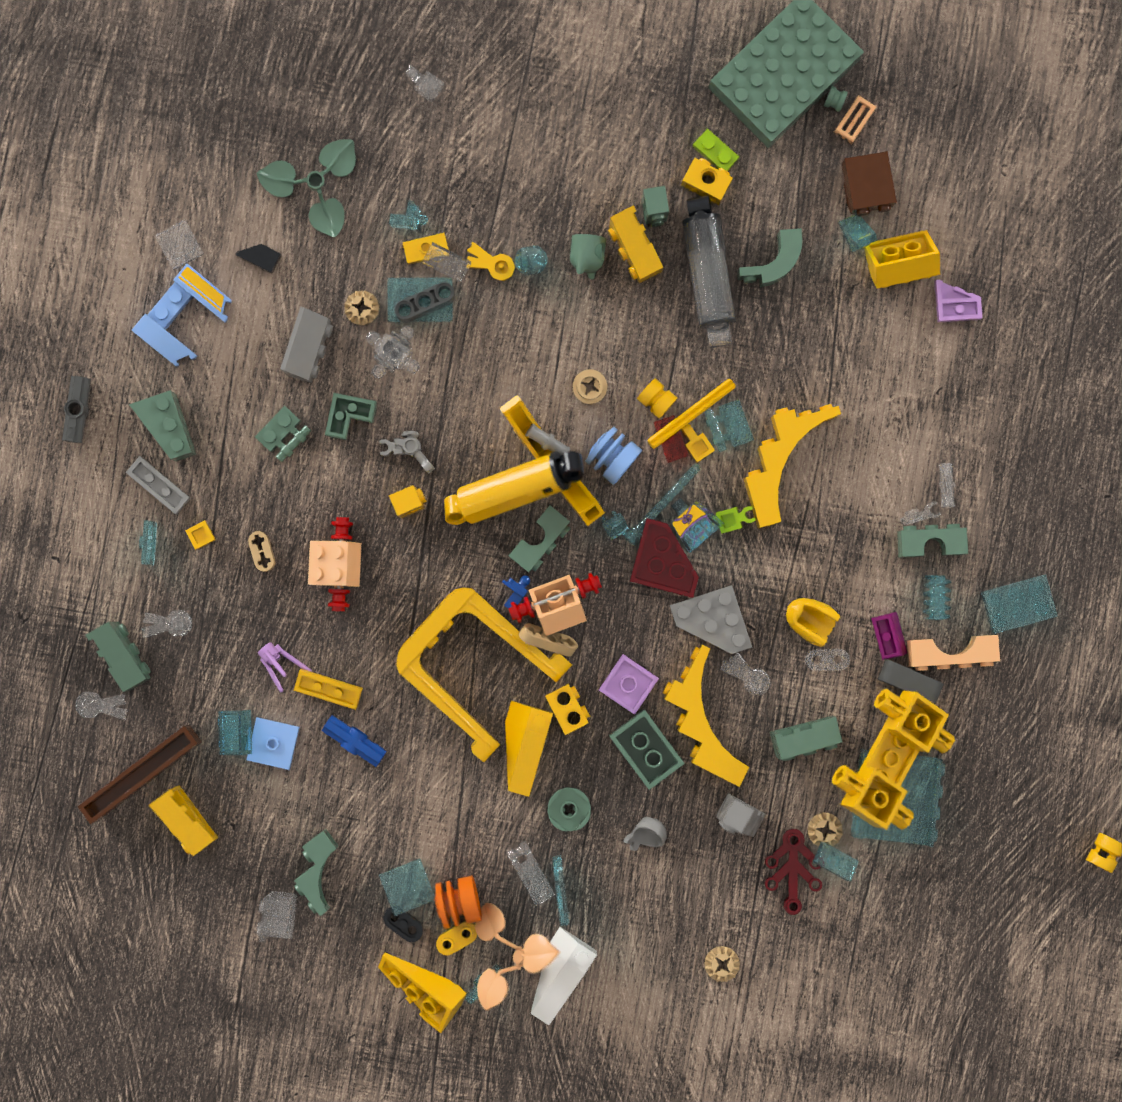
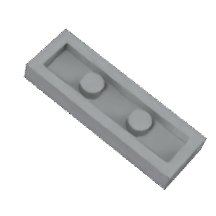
(158, 485)

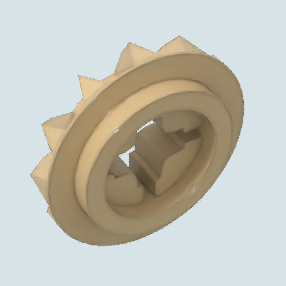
(367, 316)
(586, 377)
(819, 821)
(722, 954)

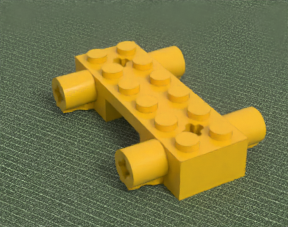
(876, 789)

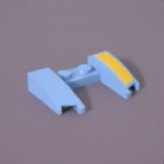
(154, 325)

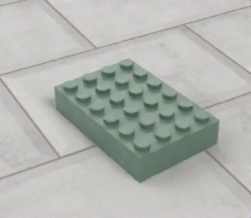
(785, 70)

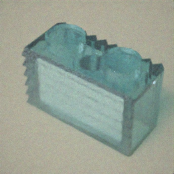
(235, 732)

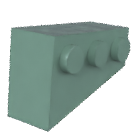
(166, 423)
(120, 655)

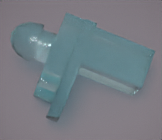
(410, 220)

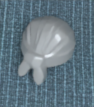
(648, 833)

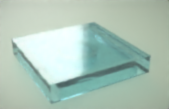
(407, 887)

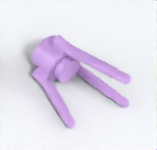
(270, 655)

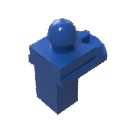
(518, 588)

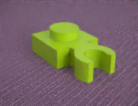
(733, 518)

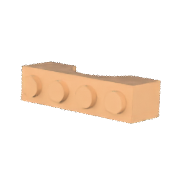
(979, 650)

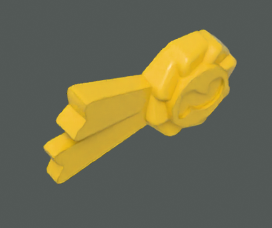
(500, 266)

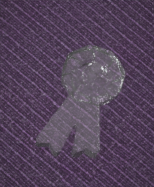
(176, 623)
(755, 680)
(91, 704)

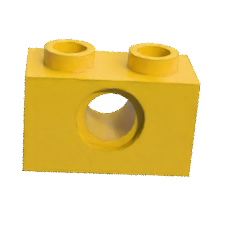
(694, 182)
(408, 501)

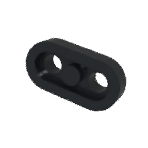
(402, 925)

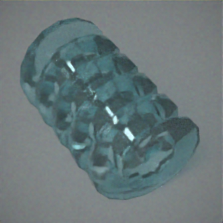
(937, 597)

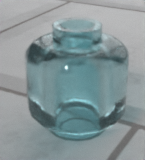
(530, 260)

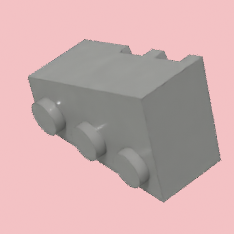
(739, 816)

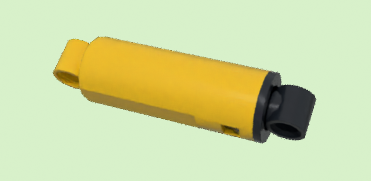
(514, 488)

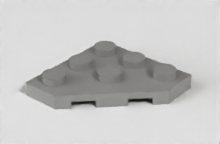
(714, 619)

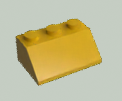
(902, 259)

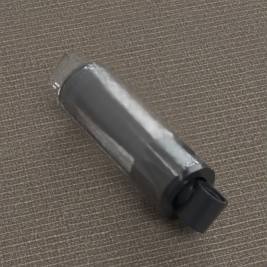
(709, 271)

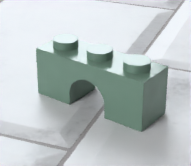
(952, 540)
(529, 555)

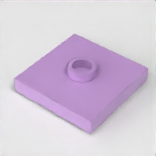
(628, 684)

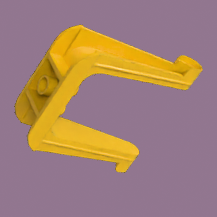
(425, 636)

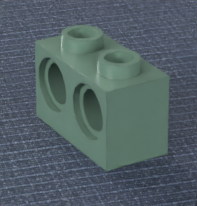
(655, 206)

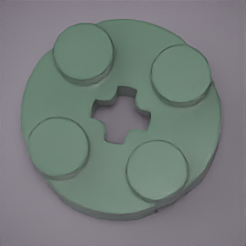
(581, 807)

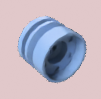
(613, 455)

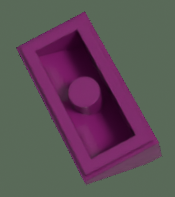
(889, 635)

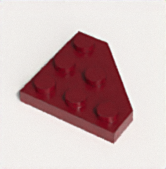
(663, 562)

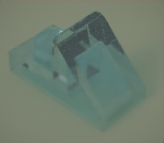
(857, 232)

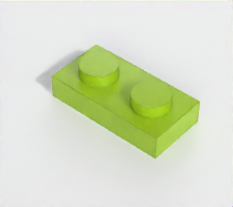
(715, 150)

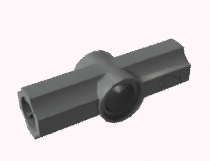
(78, 395)

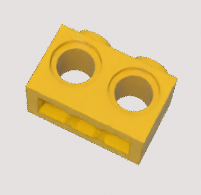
(562, 711)

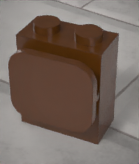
(868, 183)

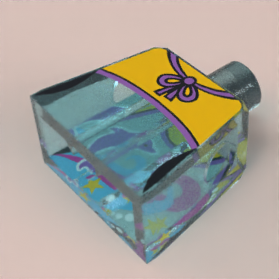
(694, 523)

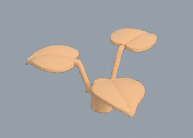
(534, 957)

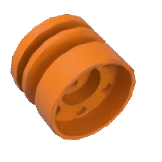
(458, 902)

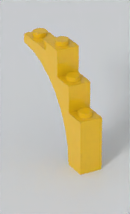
(789, 429)
(578, 495)
(687, 695)

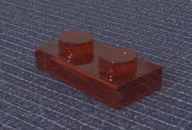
(673, 447)

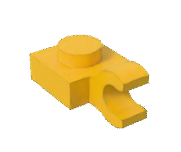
(699, 445)

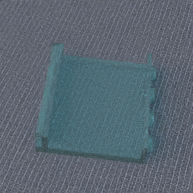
(922, 798)

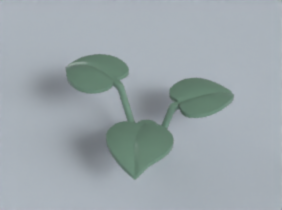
(329, 214)

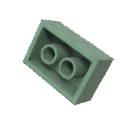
(646, 749)

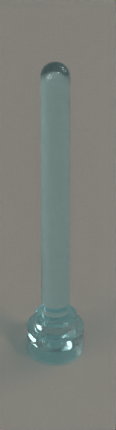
(634, 533)

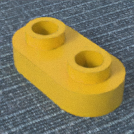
(456, 938)

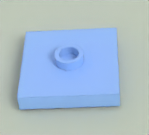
(273, 743)

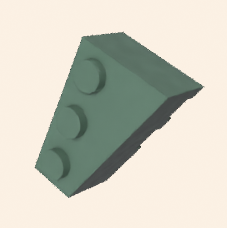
(806, 738)

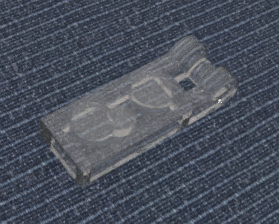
(531, 874)

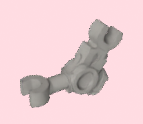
(409, 446)

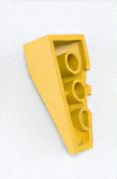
(525, 738)
(431, 993)

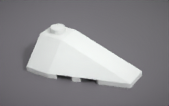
(561, 975)

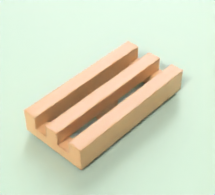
(845, 134)

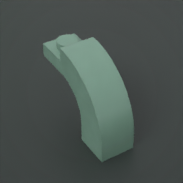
(788, 253)

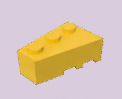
(634, 245)
(184, 820)

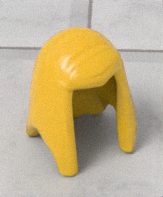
(812, 620)

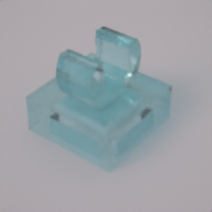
(615, 526)

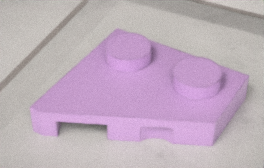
(956, 304)

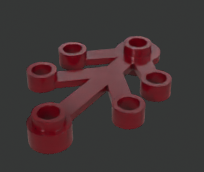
(792, 867)

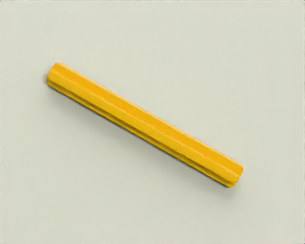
(691, 413)

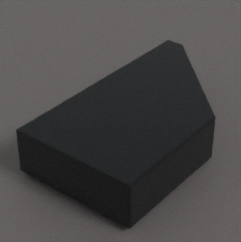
(261, 257)

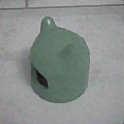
(587, 253)

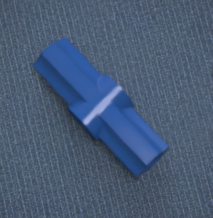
(354, 740)

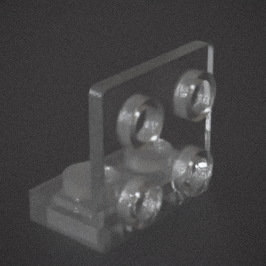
(277, 915)

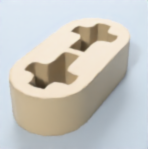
(256, 552)

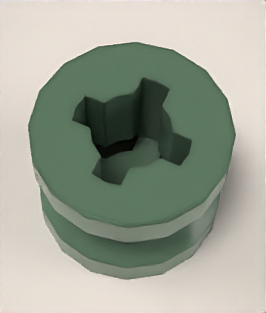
(835, 98)

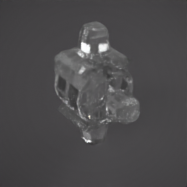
(392, 352)

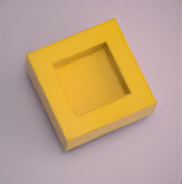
(200, 535)

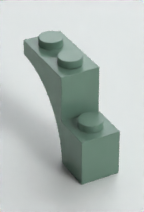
(310, 882)

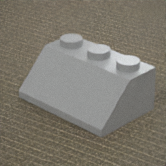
(306, 345)

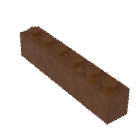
(139, 774)

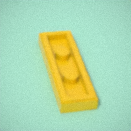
(328, 689)

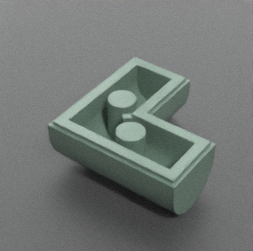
(344, 409)

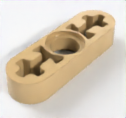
(555, 642)

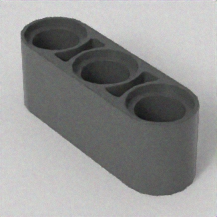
(431, 293)
(910, 680)

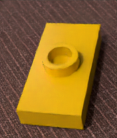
(416, 249)

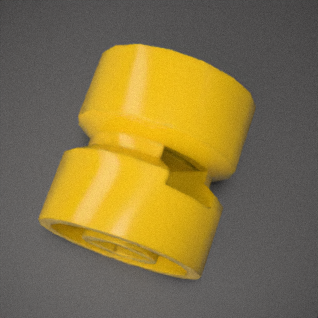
(657, 398)
(1109, 845)

